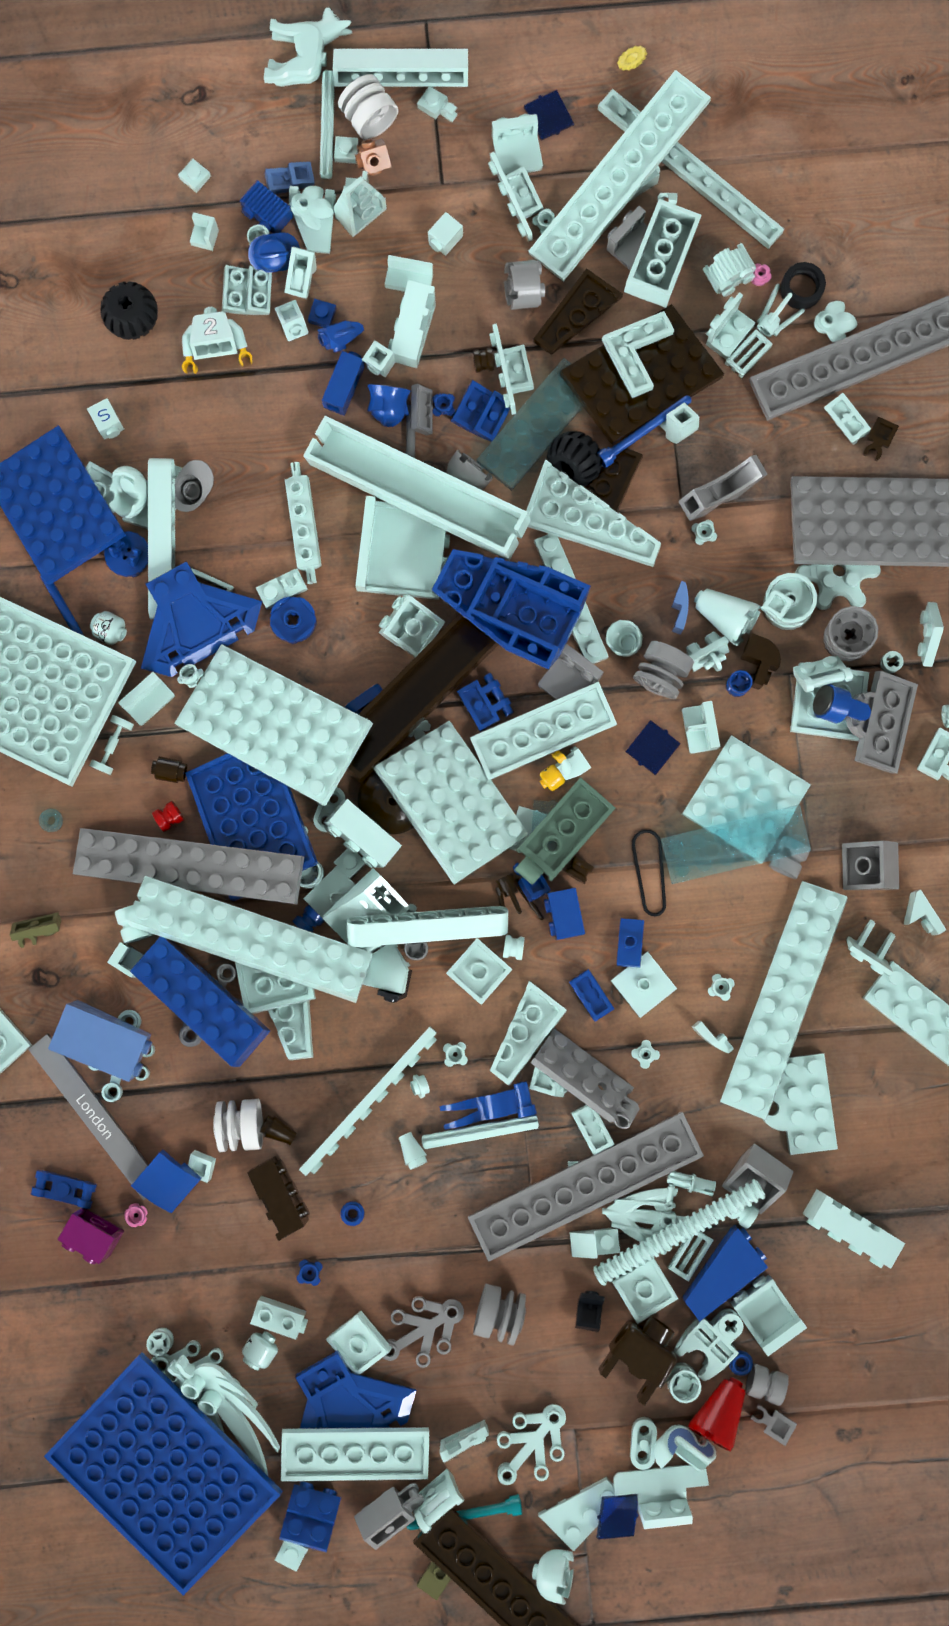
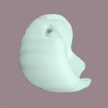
(128, 492)

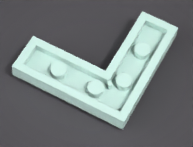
(622, 349)

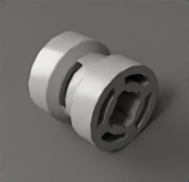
(416, 951)

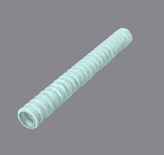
(678, 1232)

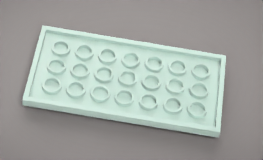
(274, 724)

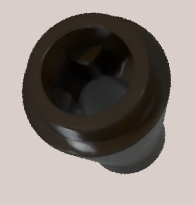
(277, 1130)

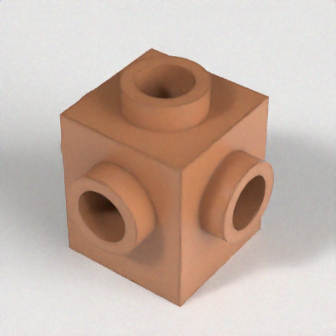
(372, 156)

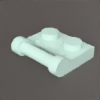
(822, 673)
(434, 1494)

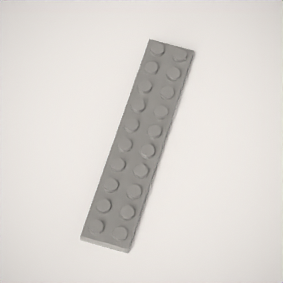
(853, 359)
(189, 865)
(585, 1186)

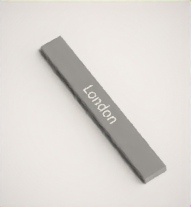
(90, 1110)

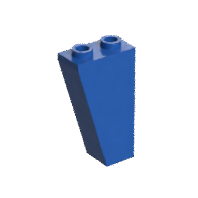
(724, 1273)

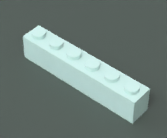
(402, 67)

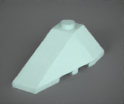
(358, 206)

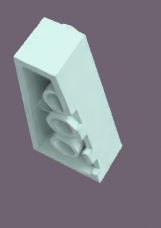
(854, 1229)

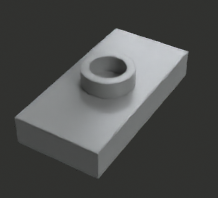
(421, 409)

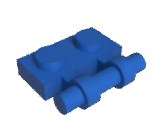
(478, 704)

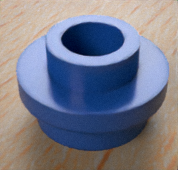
(352, 1221)
(747, 1366)

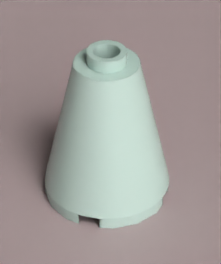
(728, 613)

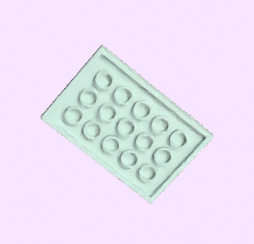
(451, 802)

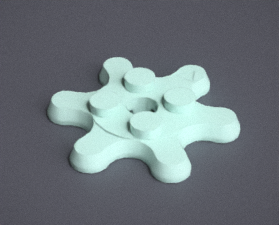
(832, 586)

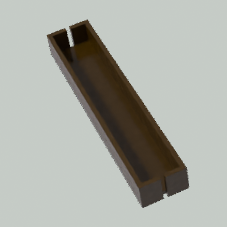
(419, 691)

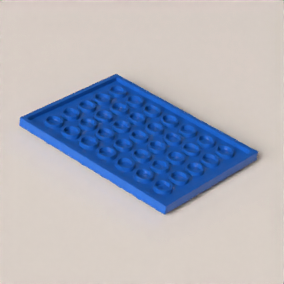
(163, 1473)

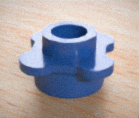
(447, 399)
(304, 1277)

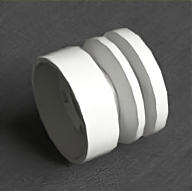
(368, 106)
(238, 1125)

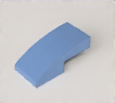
(296, 174)
(681, 603)

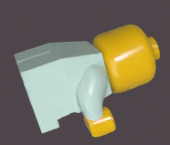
(567, 767)

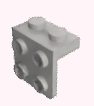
(627, 238)

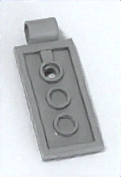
(582, 1074)

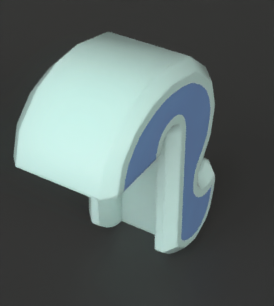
(684, 1443)

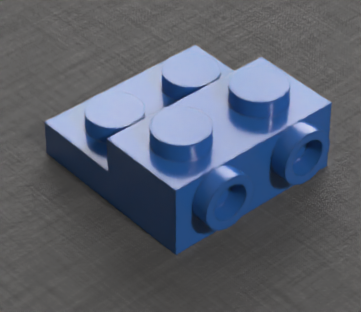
(310, 1516)

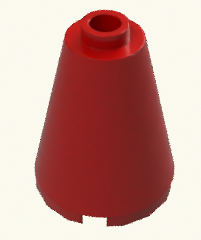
(720, 1414)

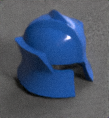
(388, 404)

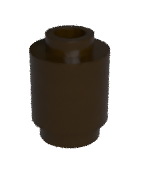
(169, 770)

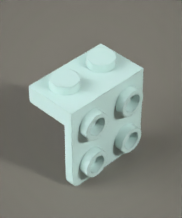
(517, 143)

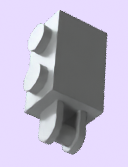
(388, 1514)

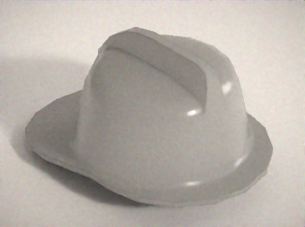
(193, 485)

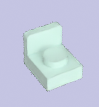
(292, 320)
(544, 1084)
(291, 1555)

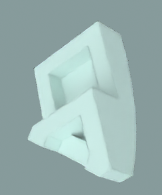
(719, 1042)

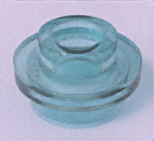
(45, 815)

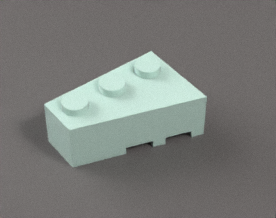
(413, 323)

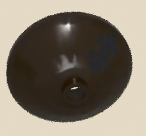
(373, 801)

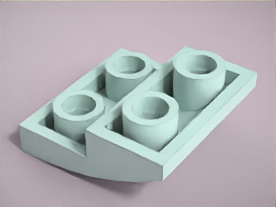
(246, 291)

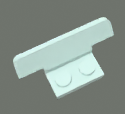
(661, 1493)

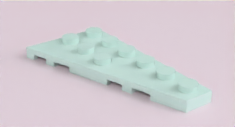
(579, 516)

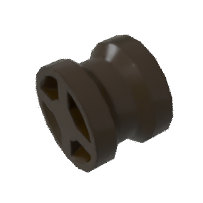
(483, 360)
(579, 870)

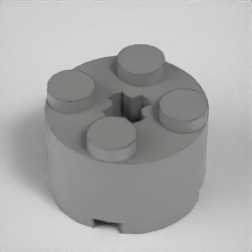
(523, 284)

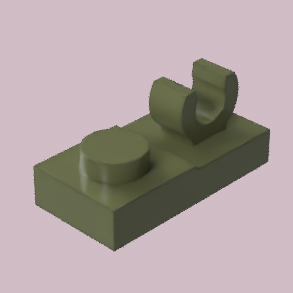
(34, 927)

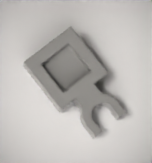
(777, 1425)

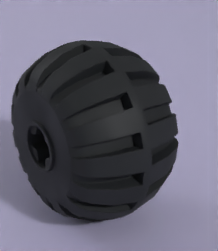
(129, 310)
(576, 457)

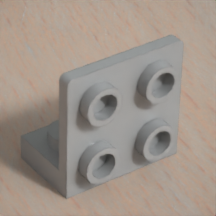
(569, 674)

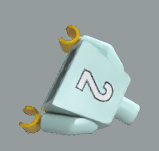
(212, 337)

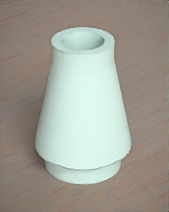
(412, 1152)

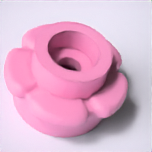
(766, 275)
(131, 1219)

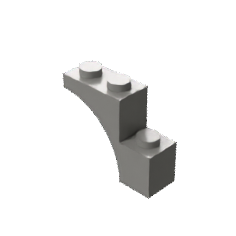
(723, 489)

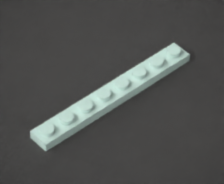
(362, 1109)

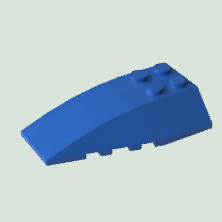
(514, 603)

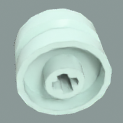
(804, 596)

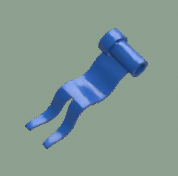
(494, 1106)

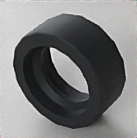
(811, 271)

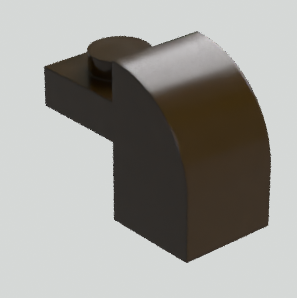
(765, 655)

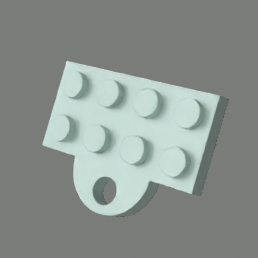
(805, 1106)

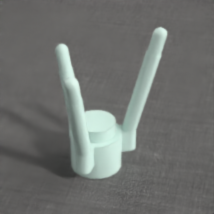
(769, 323)

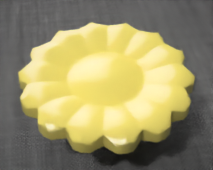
(632, 58)

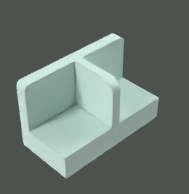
(701, 728)

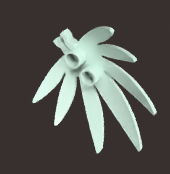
(219, 1393)

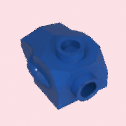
(339, 334)

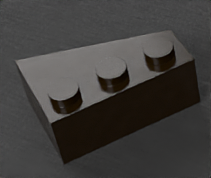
(279, 1197)

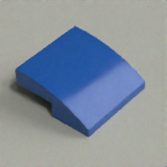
(481, 411)
(166, 1182)

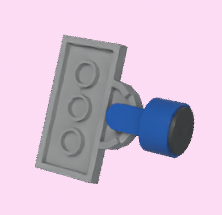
(875, 717)

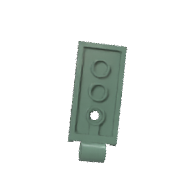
(567, 825)

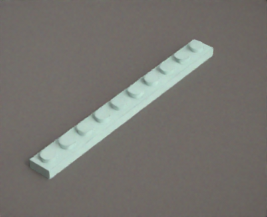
(701, 177)

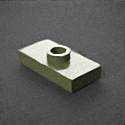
(433, 1581)

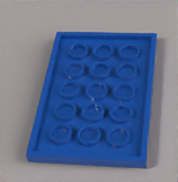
(56, 506)
(248, 810)

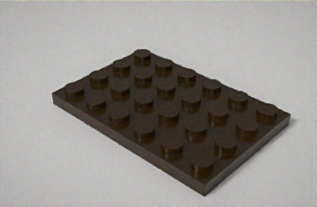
(674, 364)

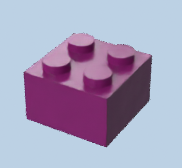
(90, 1236)

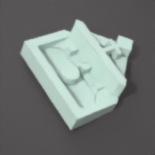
(387, 970)

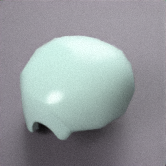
(624, 638)

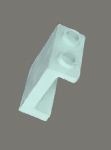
(767, 1314)

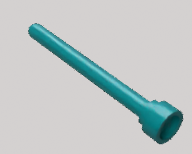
(511, 1506)

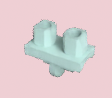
(710, 655)

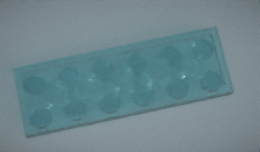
(531, 430)
(736, 844)

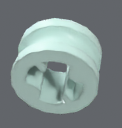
(892, 654)

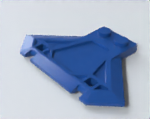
(193, 620)
(348, 1399)

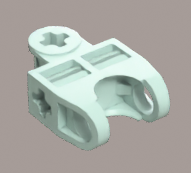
(722, 1335)

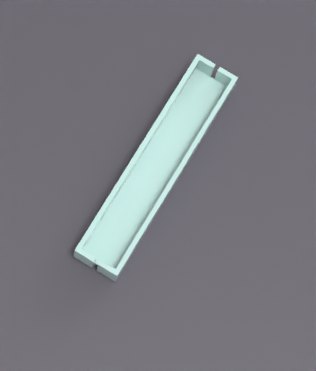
(417, 488)
(250, 939)

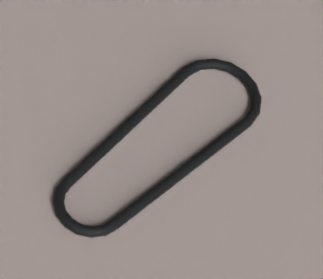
(661, 872)

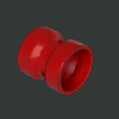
(170, 815)

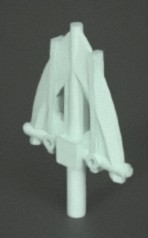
(625, 1213)

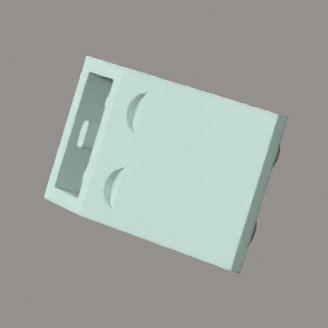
(368, 897)

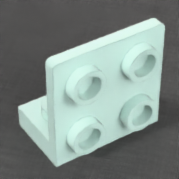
(729, 328)

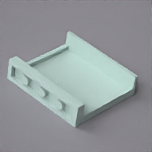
(399, 552)

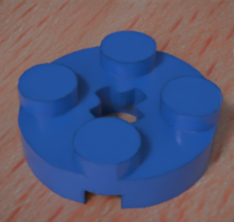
(293, 606)

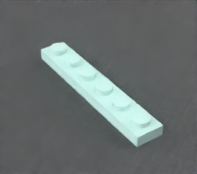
(585, 630)

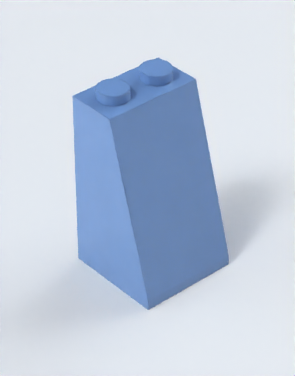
(100, 1041)

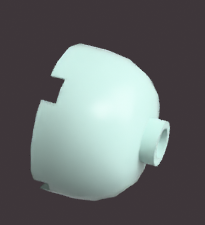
(554, 1575)

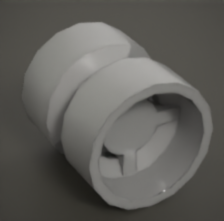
(790, 865)
(770, 1385)

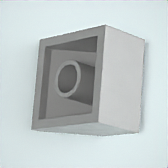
(870, 865)
(764, 1168)

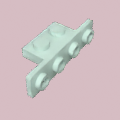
(520, 192)
(514, 367)

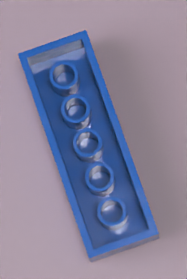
(200, 1001)

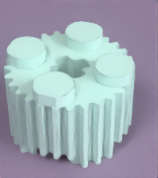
(730, 270)

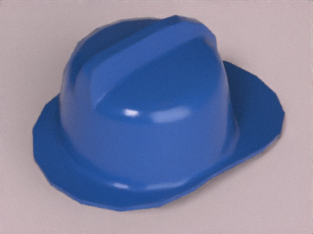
(272, 251)

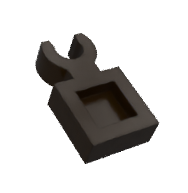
(881, 435)

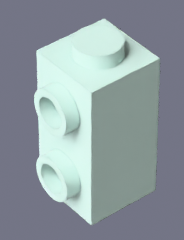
(279, 1317)

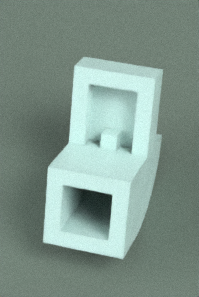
(680, 423)

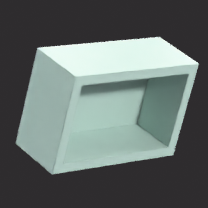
(361, 834)

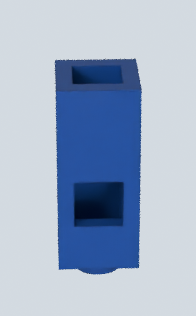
(343, 382)

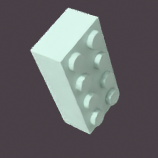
(662, 253)

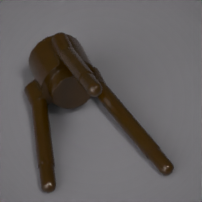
(508, 886)

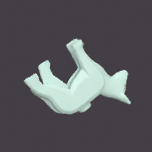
(309, 42)

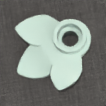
(315, 207)
(837, 322)

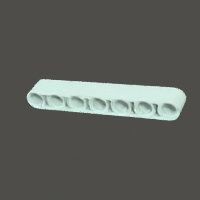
(160, 521)
(427, 926)

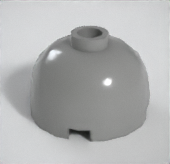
(468, 470)

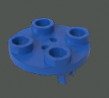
(136, 559)

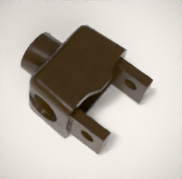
(644, 1353)

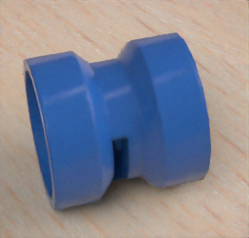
(742, 680)
(309, 919)

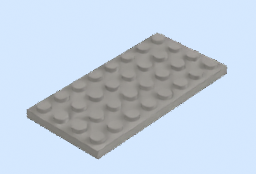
(870, 521)

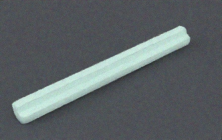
(327, 124)
(479, 1131)

